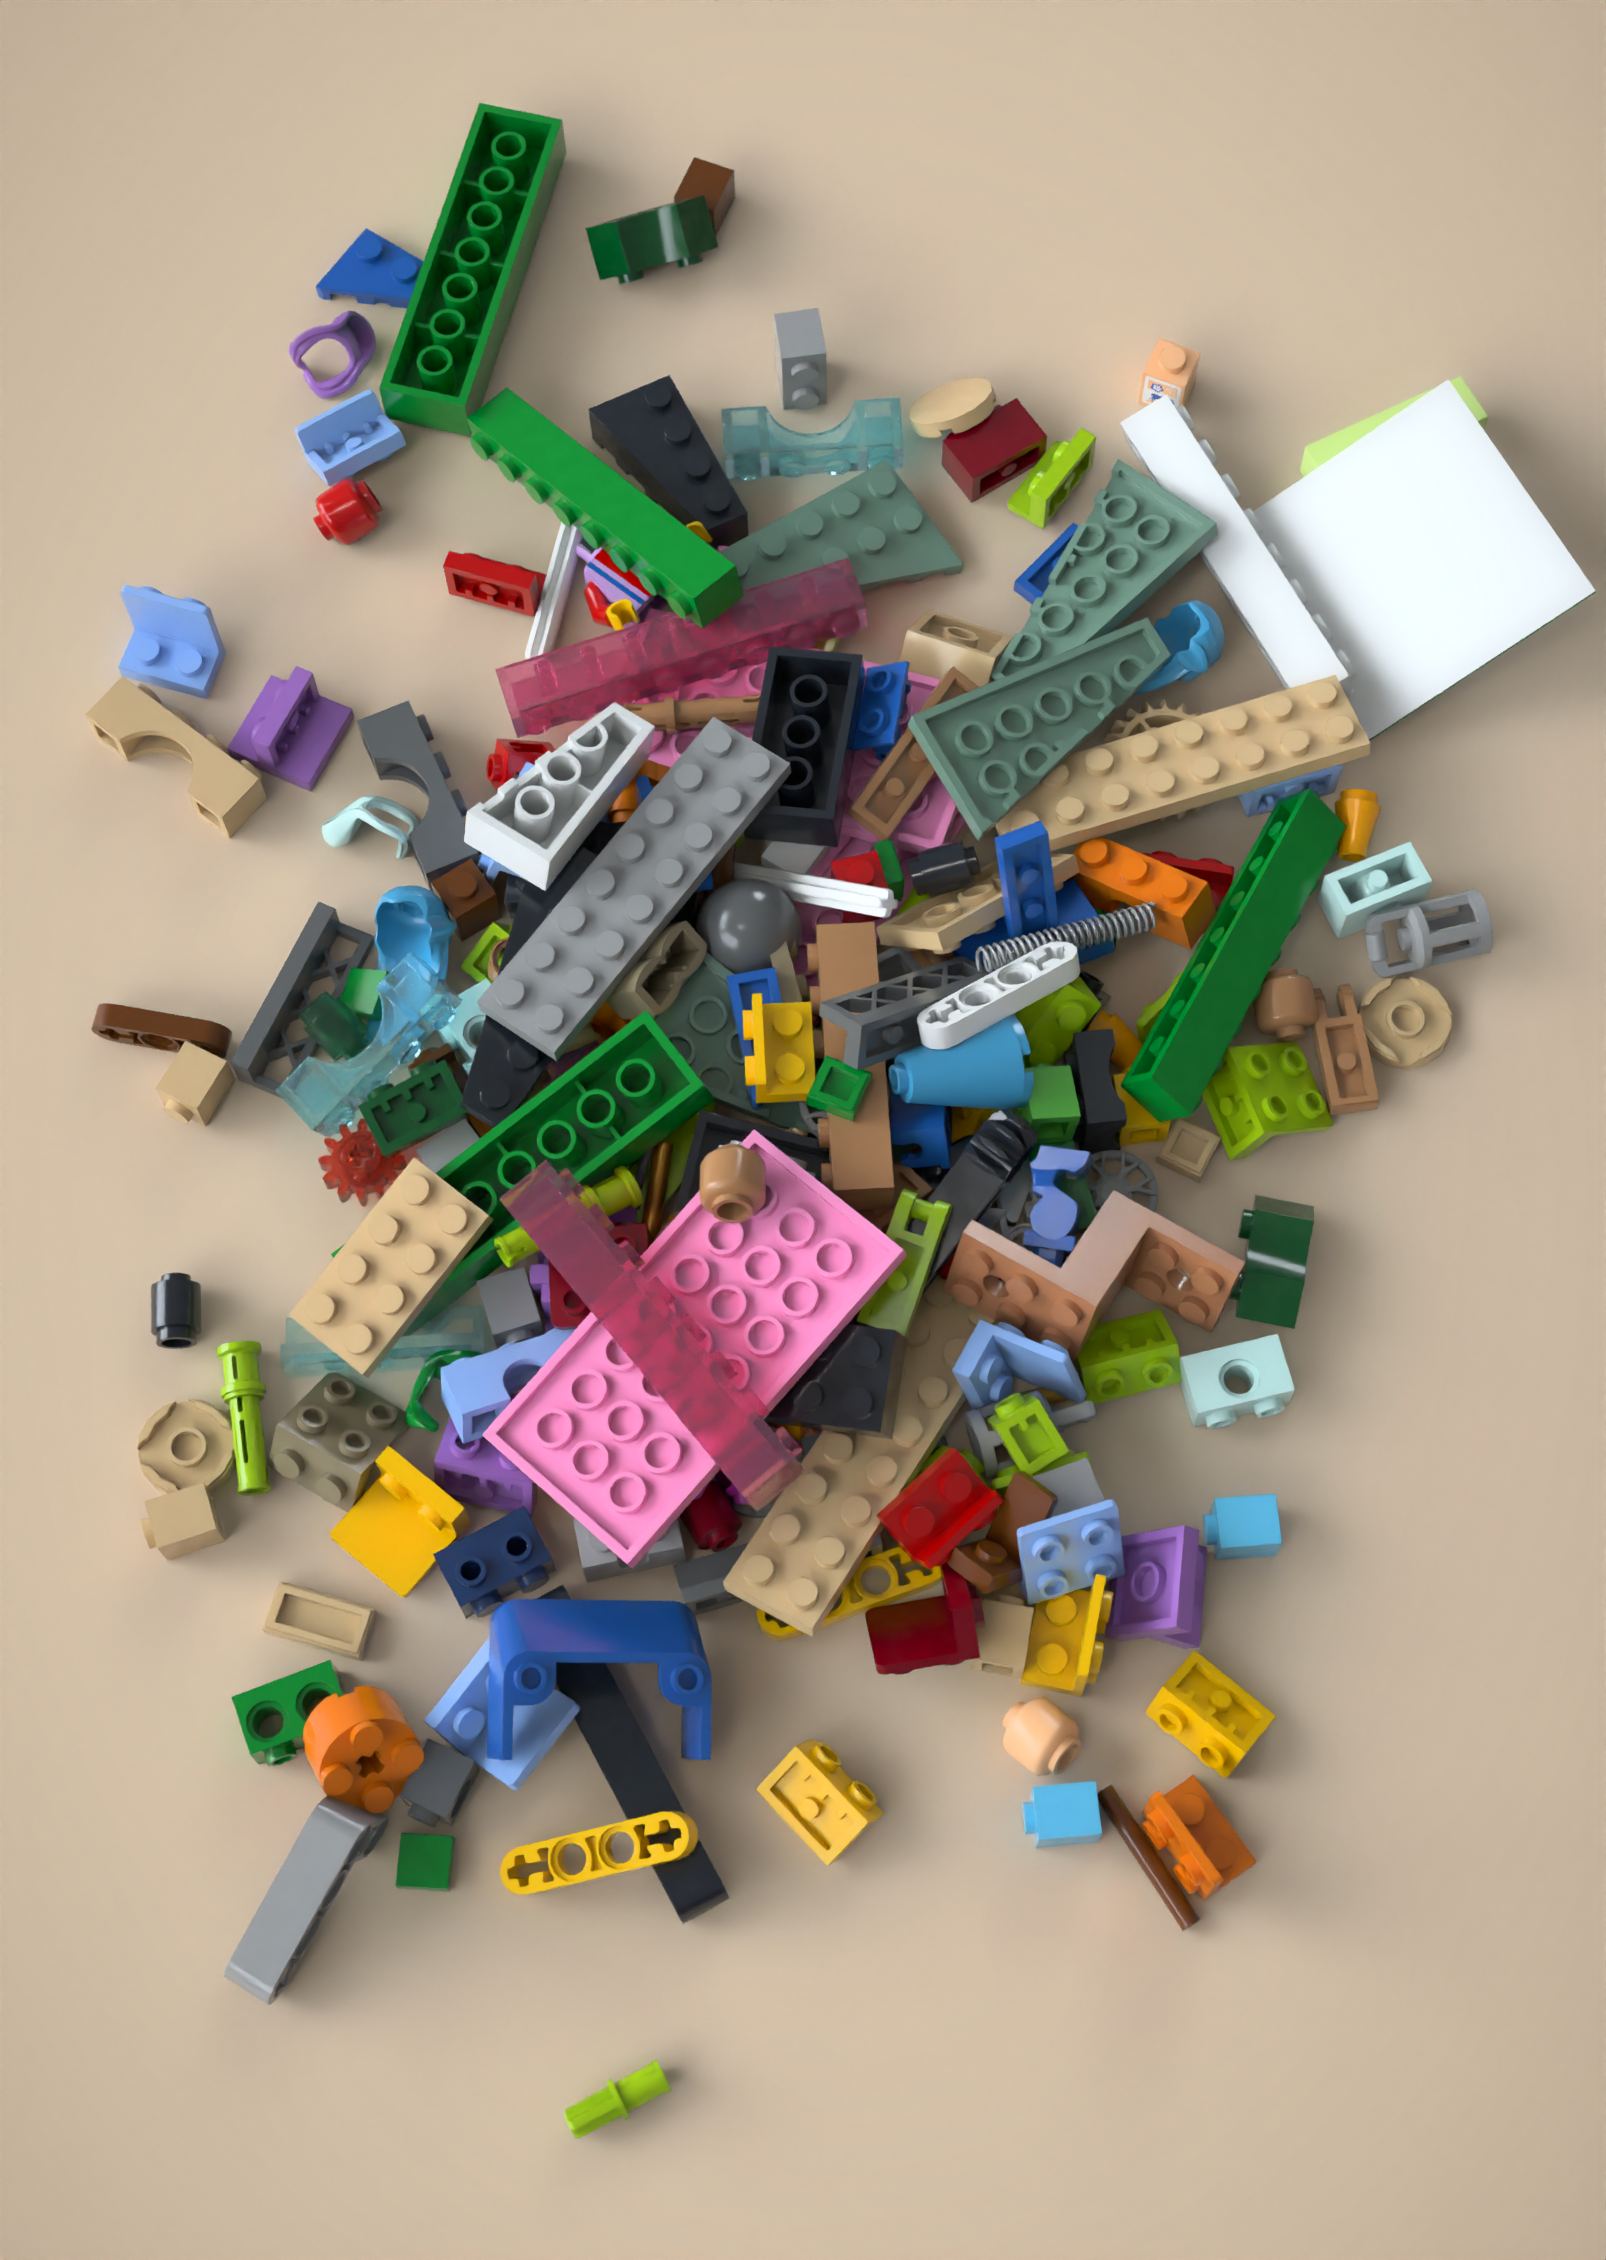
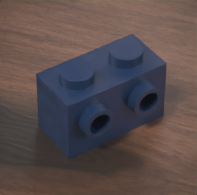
(495, 1563)

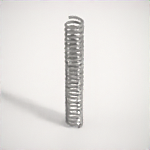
(1005, 956)

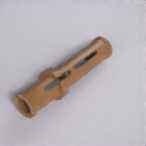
(687, 714)

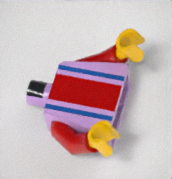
(616, 596)

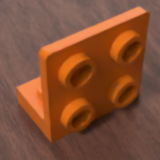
(1196, 1837)

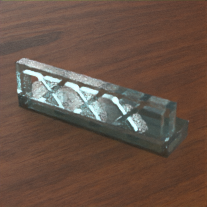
(407, 1354)

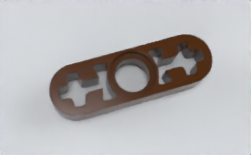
(159, 1029)

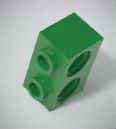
(291, 1700)

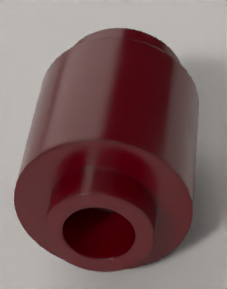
(712, 1519)

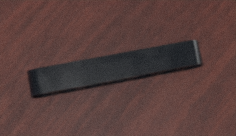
(636, 1777)

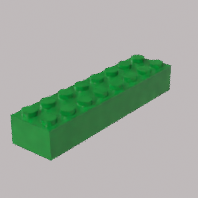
(473, 269)
(586, 1121)

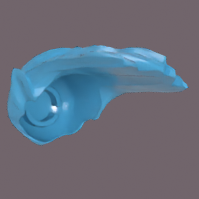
(1194, 641)
(412, 922)

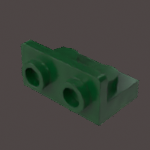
(414, 1108)

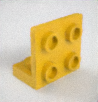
(400, 1524)
(1063, 1642)

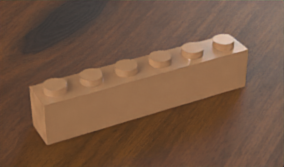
(861, 1149)

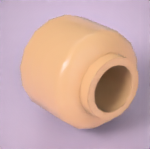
(1041, 1736)

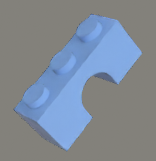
(480, 1386)

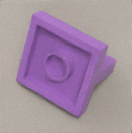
(291, 730)
(1160, 1588)

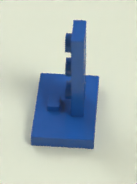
(1031, 896)

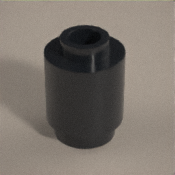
(944, 868)
(176, 1311)

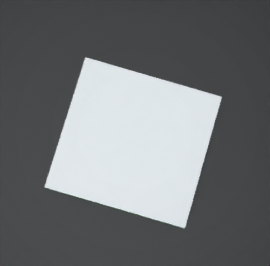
(1420, 556)

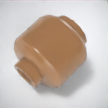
(1286, 1005)
(732, 1183)

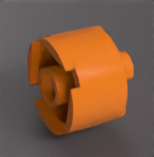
(362, 1748)

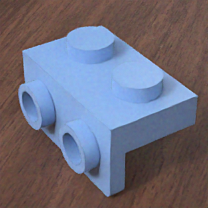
(349, 438)

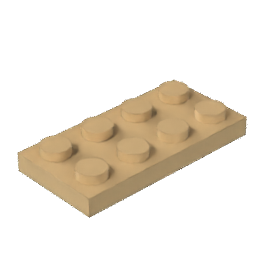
(948, 918)
(390, 1267)

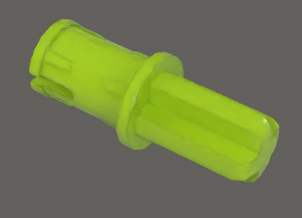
(616, 2100)

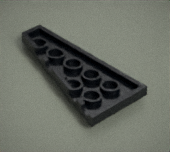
(503, 1062)

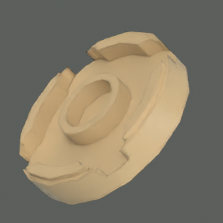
(952, 405)
(1405, 1021)
(187, 1446)

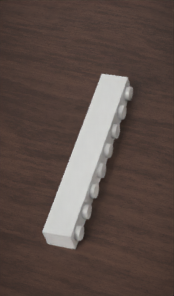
(1237, 556)

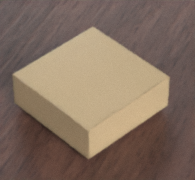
(1188, 1149)

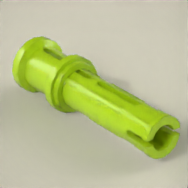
(610, 1195)
(243, 1394)

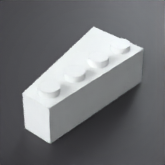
(557, 803)

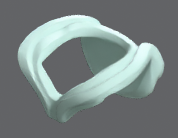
(343, 826)

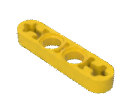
(858, 1600)
(598, 1852)

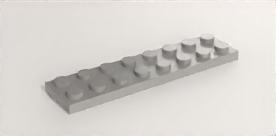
(634, 888)

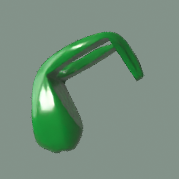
(431, 1369)

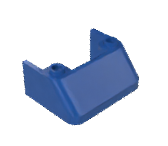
(537, 1633)

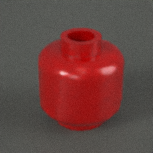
(347, 511)

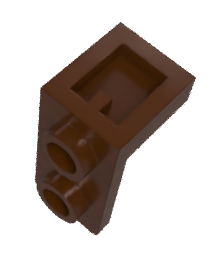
(996, 1558)

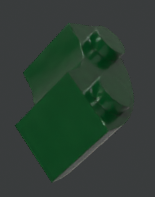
(652, 238)
(1275, 1261)

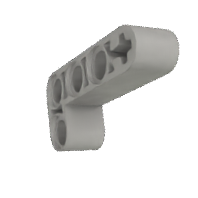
(301, 1895)

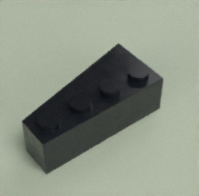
(668, 455)

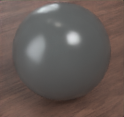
(748, 923)

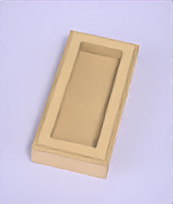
(320, 1620)

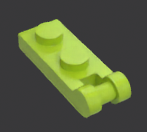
(898, 1297)

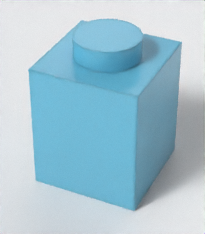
(1243, 1527)
(1063, 1814)

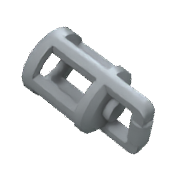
(1421, 935)
(984, 1442)

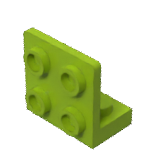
(1264, 1095)

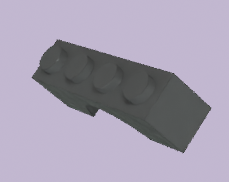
(401, 752)

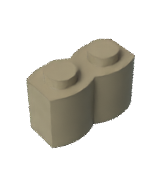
(659, 973)

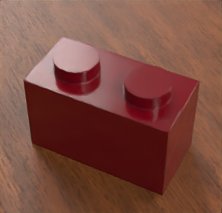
(994, 450)

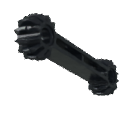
(976, 1181)

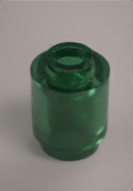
(334, 1027)

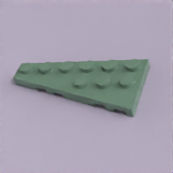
(864, 519)
(1110, 567)
(1018, 729)
(706, 1036)

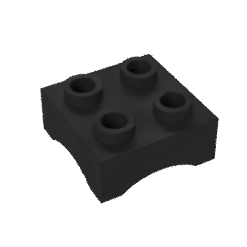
(1098, 1102)

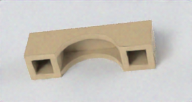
(137, 724)

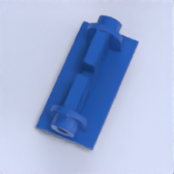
(882, 708)

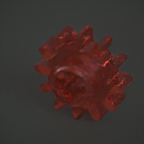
(348, 1155)

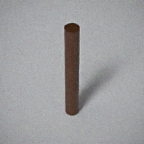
(1147, 1858)

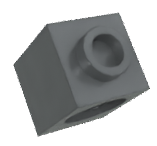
(439, 1785)

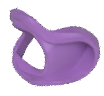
(354, 334)

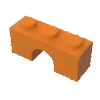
(1119, 874)

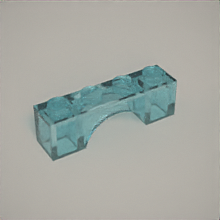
(763, 448)
(413, 1007)

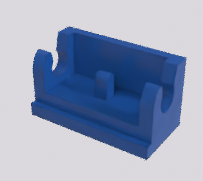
(923, 1125)

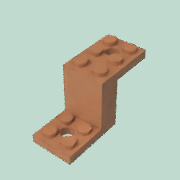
(1118, 1249)

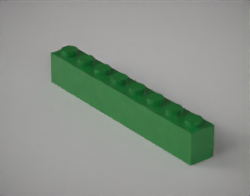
(605, 508)
(1234, 957)

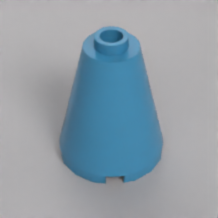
(973, 1074)

